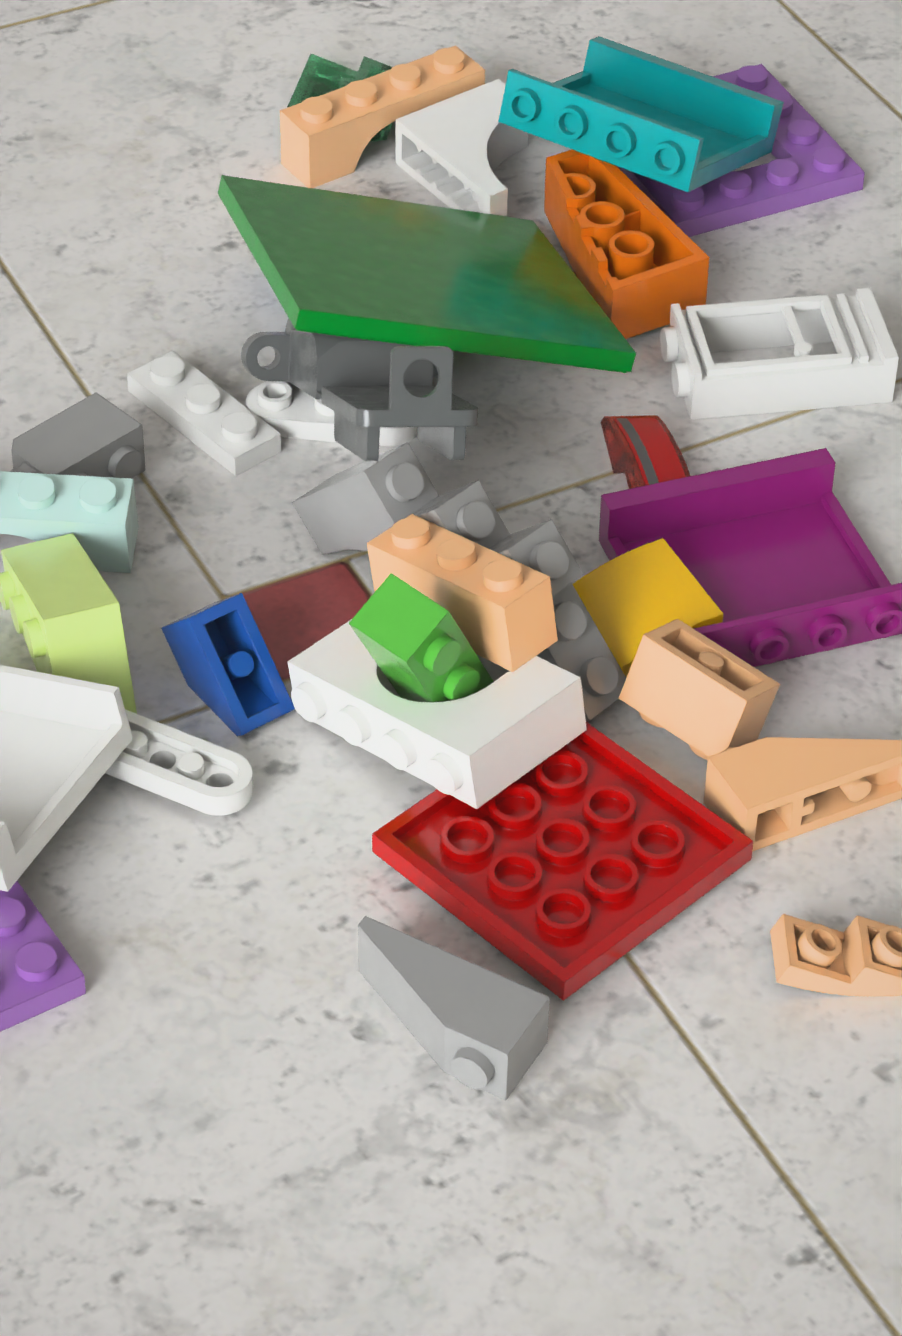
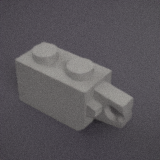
(83, 441)

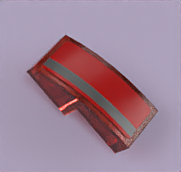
(643, 450)

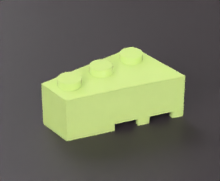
(66, 613)

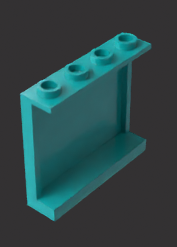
(646, 115)

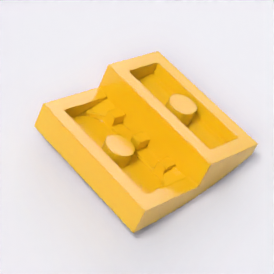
(641, 594)

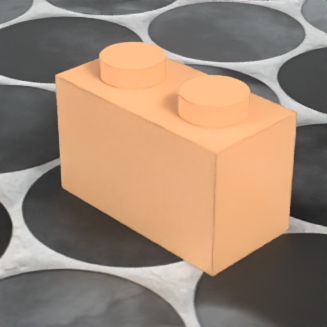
(697, 690)

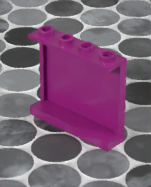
(768, 554)

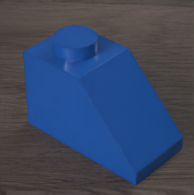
(229, 664)

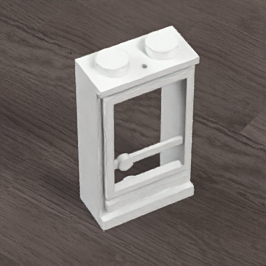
(855, 375)

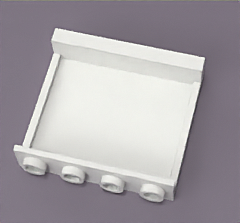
(53, 751)

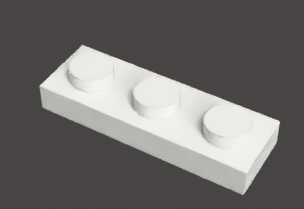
(204, 413)

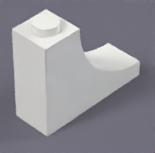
(458, 147)

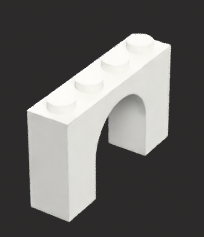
(457, 745)

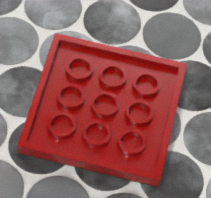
(567, 859)

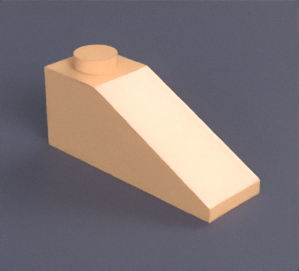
(800, 784)

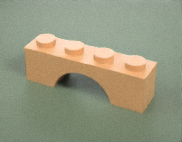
(330, 131)

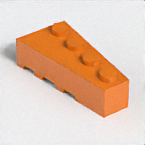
(621, 243)

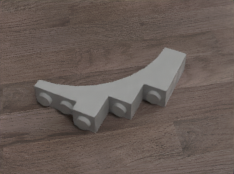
(376, 494)

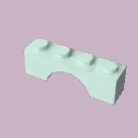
(91, 507)

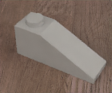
(459, 1012)

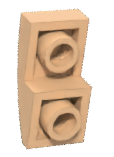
(848, 963)

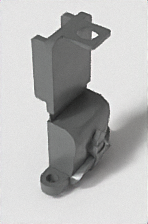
(370, 387)

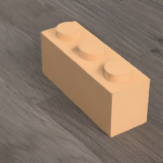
(493, 599)

